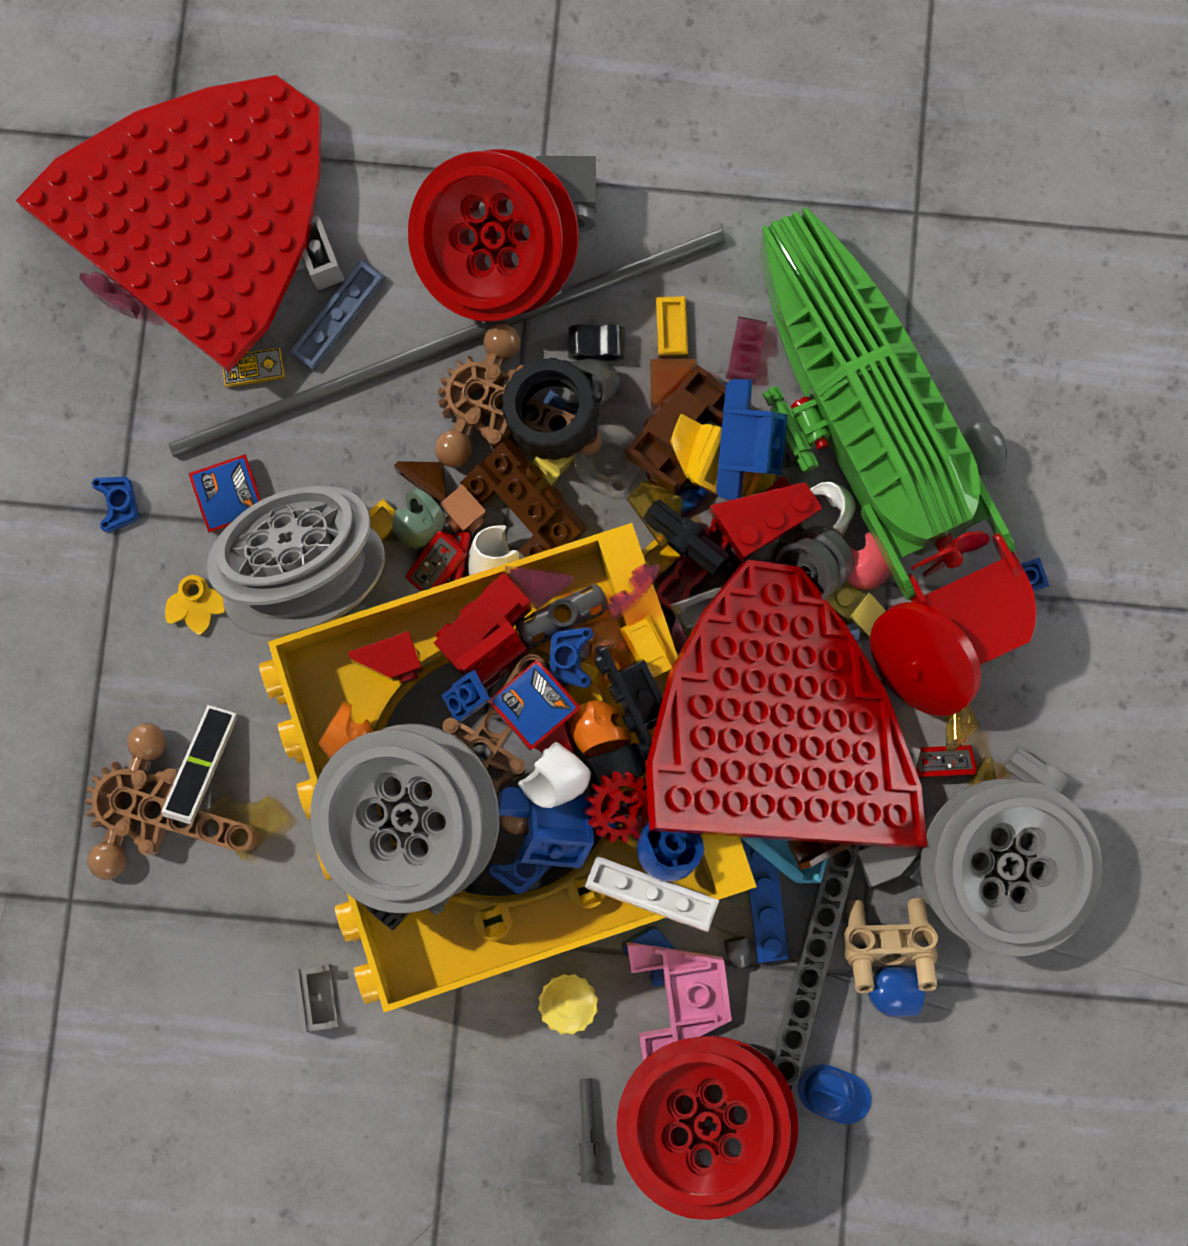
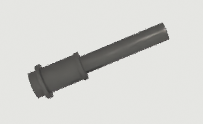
(588, 1148)

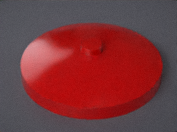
(925, 659)

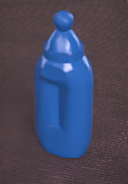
(691, 498)

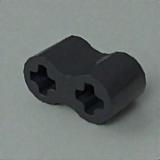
(596, 342)
(621, 760)

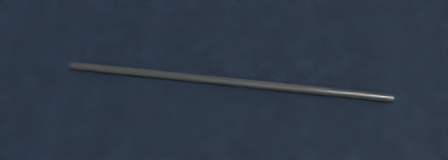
(440, 345)

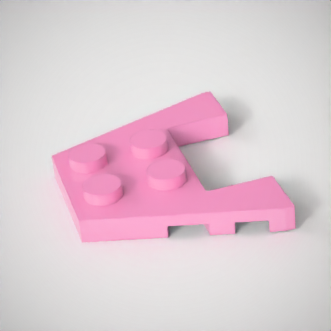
(693, 988)

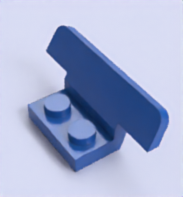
(748, 440)
(555, 834)

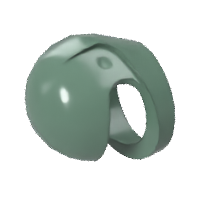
(417, 526)

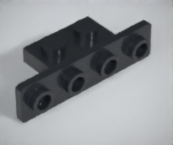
(636, 692)

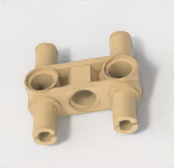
(891, 945)

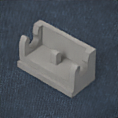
(315, 998)

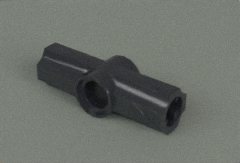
(686, 537)

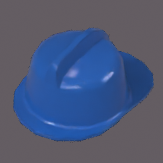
(834, 1094)

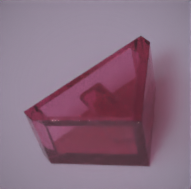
(538, 585)

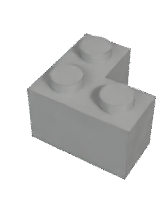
(320, 257)

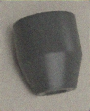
(738, 951)

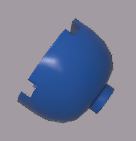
(669, 854)

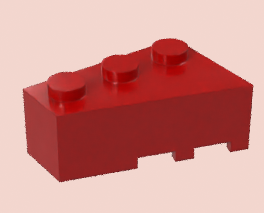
(764, 517)
(478, 619)

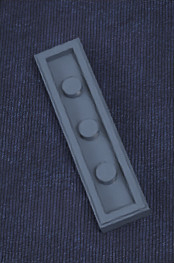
(337, 315)

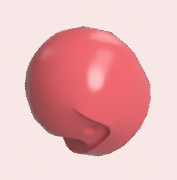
(869, 567)

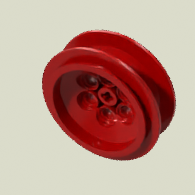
(456, 268)
(673, 1171)

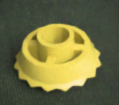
(568, 1004)

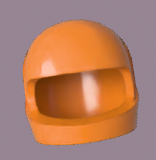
(342, 730)
(594, 731)

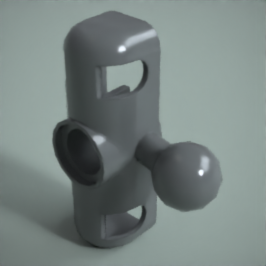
(578, 607)

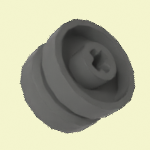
(822, 557)

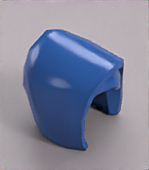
(897, 992)

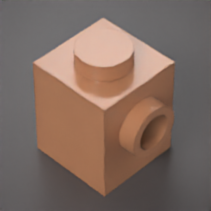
(463, 511)

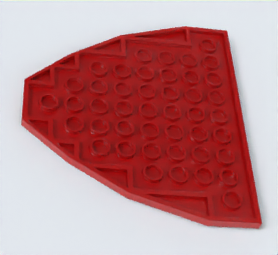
(195, 207)
(780, 725)

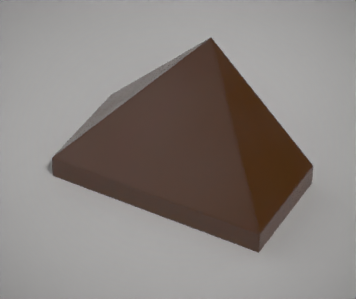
(424, 476)

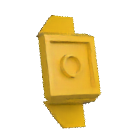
(698, 455)

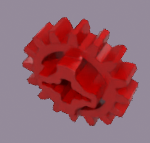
(629, 817)

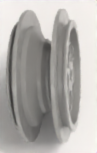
(296, 560)
(356, 839)
(1049, 903)

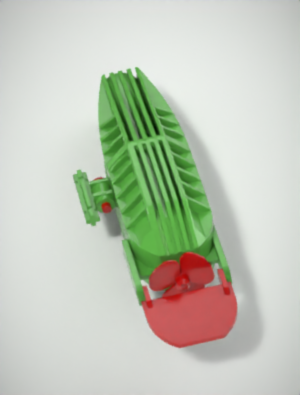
(888, 432)

